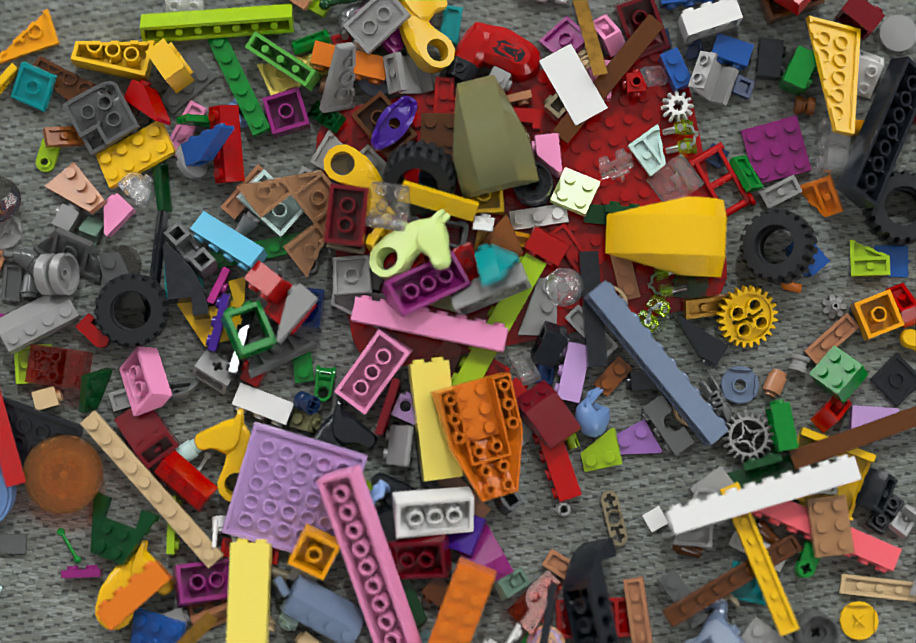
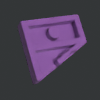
(638, 440)

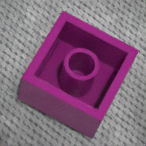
(286, 112)

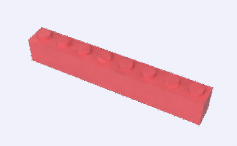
(866, 547)

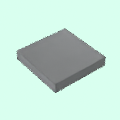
(352, 275)

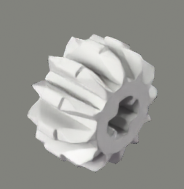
(670, 102)

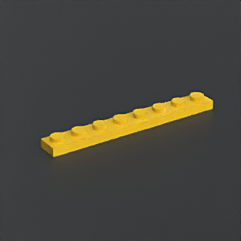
(763, 570)

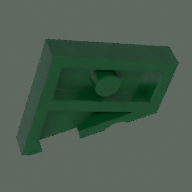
(93, 388)

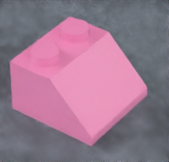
(547, 152)

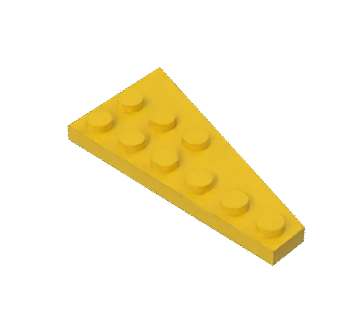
(837, 60)

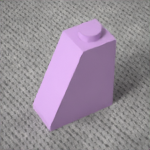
(864, 414)

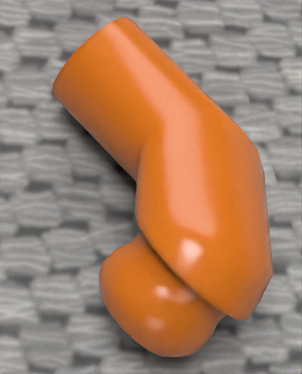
(794, 287)

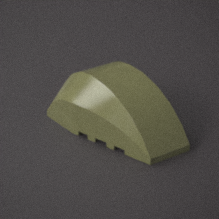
(489, 140)

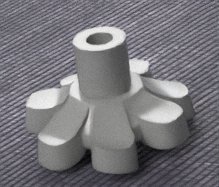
(830, 306)

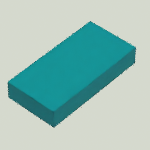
(451, 23)

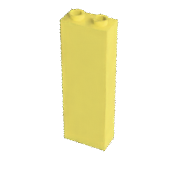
(433, 449)
(249, 591)

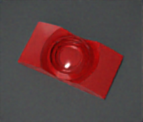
(619, 611)

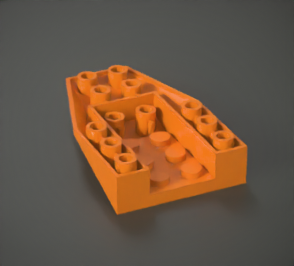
(483, 432)

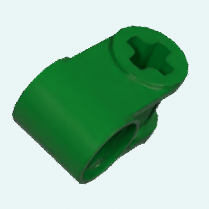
(324, 381)
(806, 557)

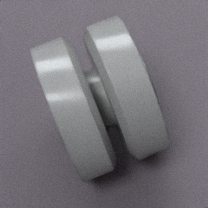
(56, 274)

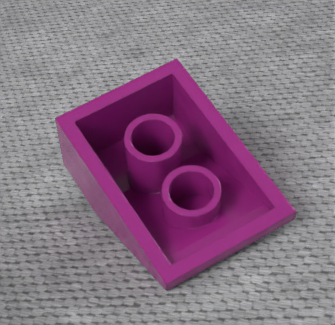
(490, 554)
(199, 584)

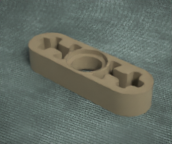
(621, 521)

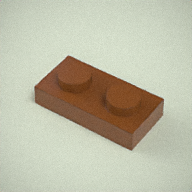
(61, 137)
(613, 376)

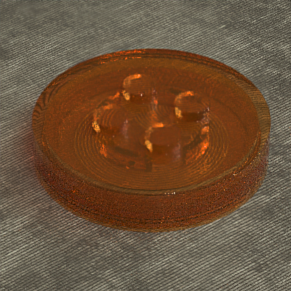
(63, 474)

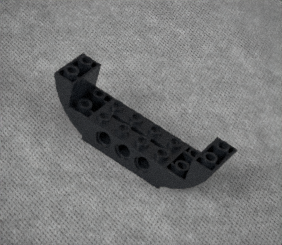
(587, 594)

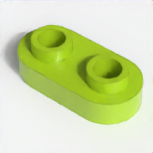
(50, 154)

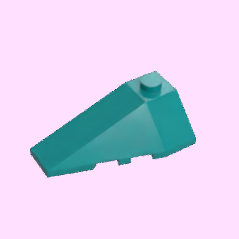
(494, 262)

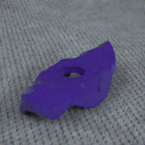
(404, 112)

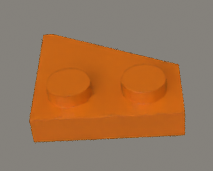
(823, 195)

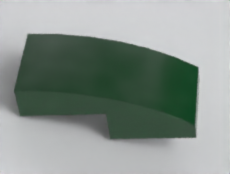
(329, 120)

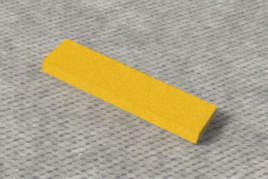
(440, 200)

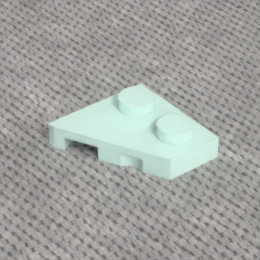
(649, 150)

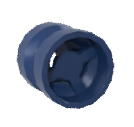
(305, 402)

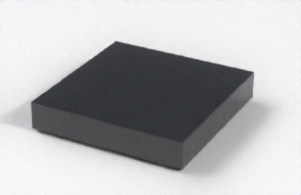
(895, 379)

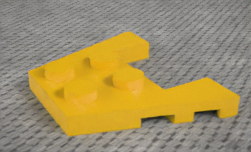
(203, 326)

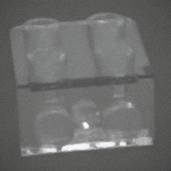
(389, 206)

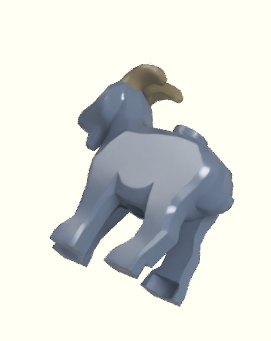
(716, 627)

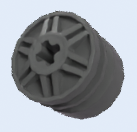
(826, 627)

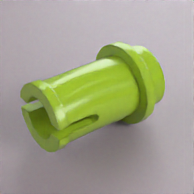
(572, 442)

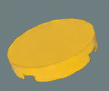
(858, 620)

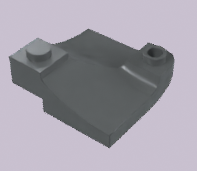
(101, 117)

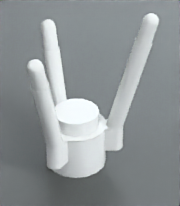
(217, 526)

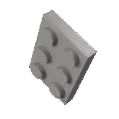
(376, 22)

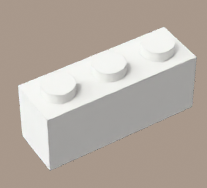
(263, 405)

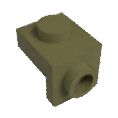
(305, 421)

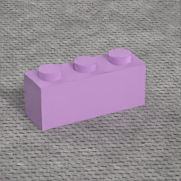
(572, 372)

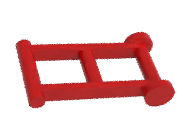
(747, 197)

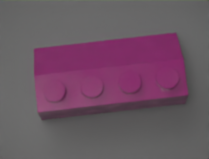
(424, 286)

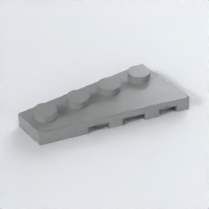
(339, 84)

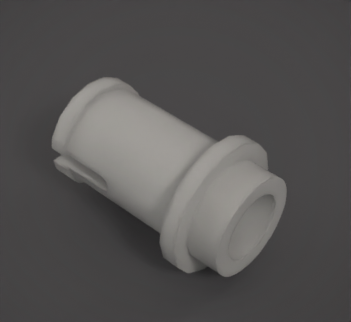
(558, 506)

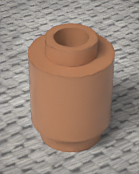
(774, 383)

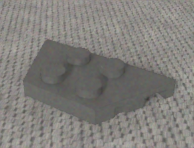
(82, 249)
(289, 349)

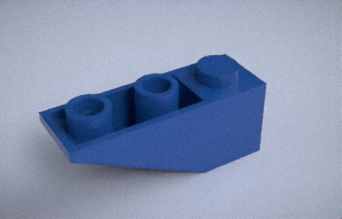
(204, 148)

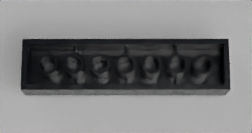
(881, 135)

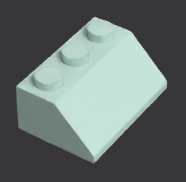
(281, 216)

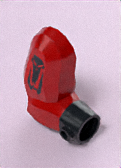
(493, 47)

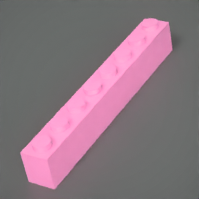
(431, 325)

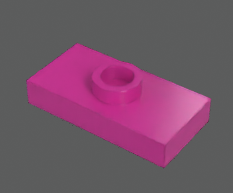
(220, 286)

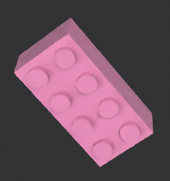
(373, 371)

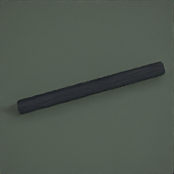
(157, 253)

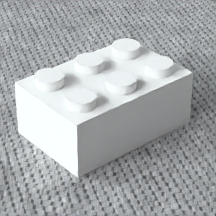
(709, 19)

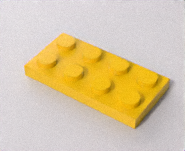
(136, 153)

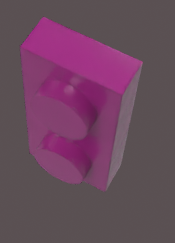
(75, 572)

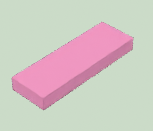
(183, 132)

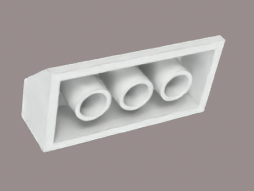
(433, 511)

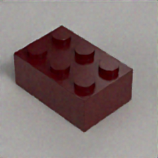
(347, 215)

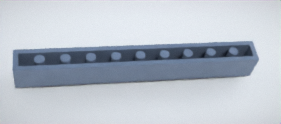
(655, 363)

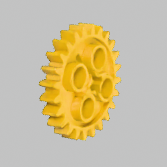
(742, 301)

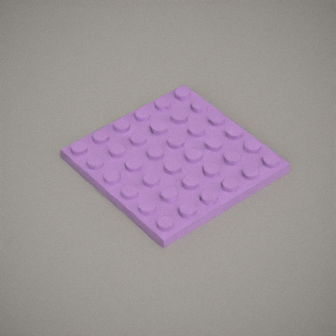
(280, 486)

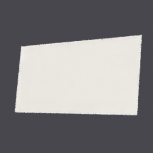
(573, 84)

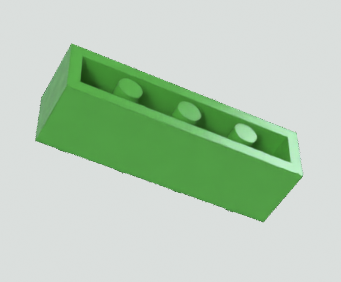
(283, 61)

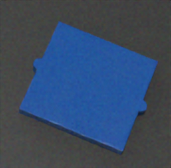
(898, 259)

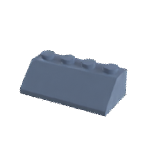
(323, 610)

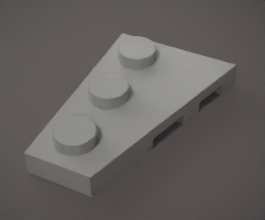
(538, 311)

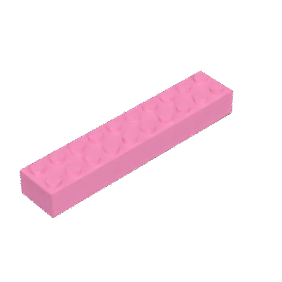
(368, 556)

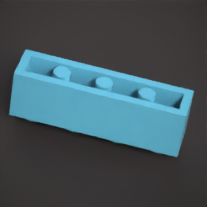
(227, 241)

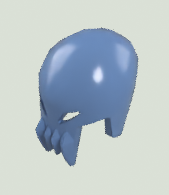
(592, 417)

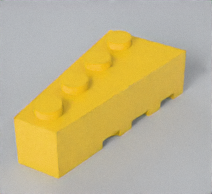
(114, 58)

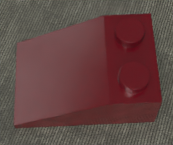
(632, 14)
(547, 415)
(422, 556)

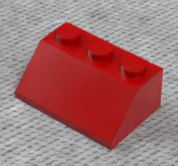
(185, 480)

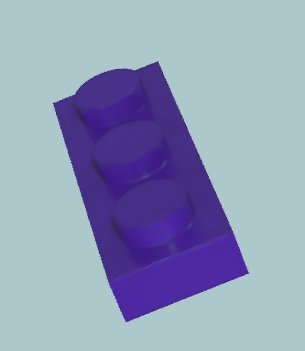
(214, 339)

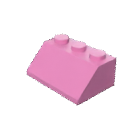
(145, 380)

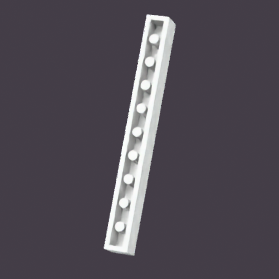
(763, 495)

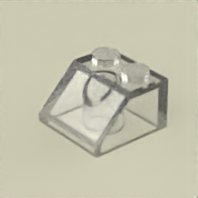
(675, 180)

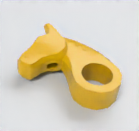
(419, 33)
(362, 174)
(228, 438)
(122, 573)

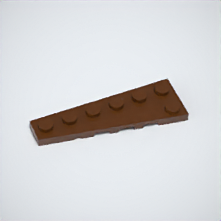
(68, 83)

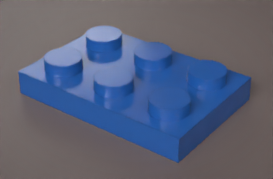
(155, 628)

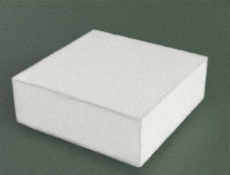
(655, 519)

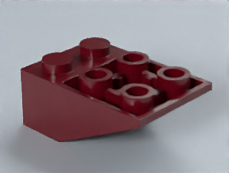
(147, 435)

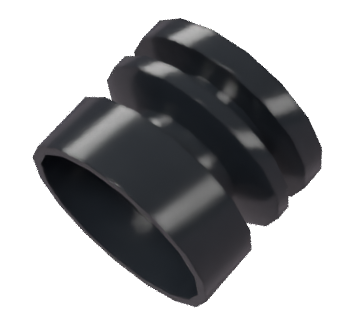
(543, 191)

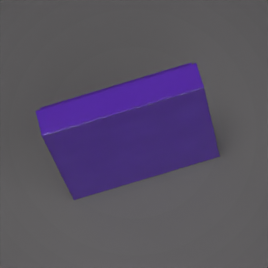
(467, 541)

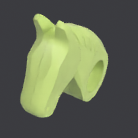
(419, 236)

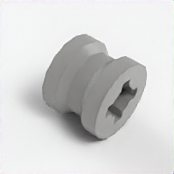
(799, 363)

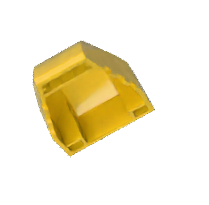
(672, 235)

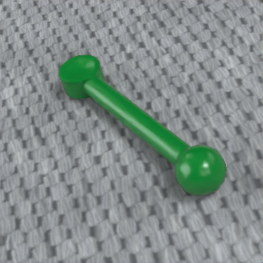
(61, 531)

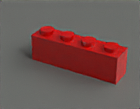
(229, 159)
(559, 471)

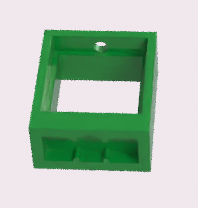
(253, 348)
(781, 419)

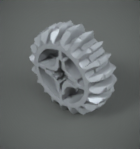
(762, 429)

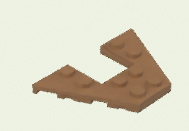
(312, 195)

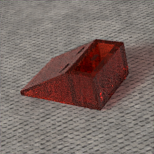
(57, 366)

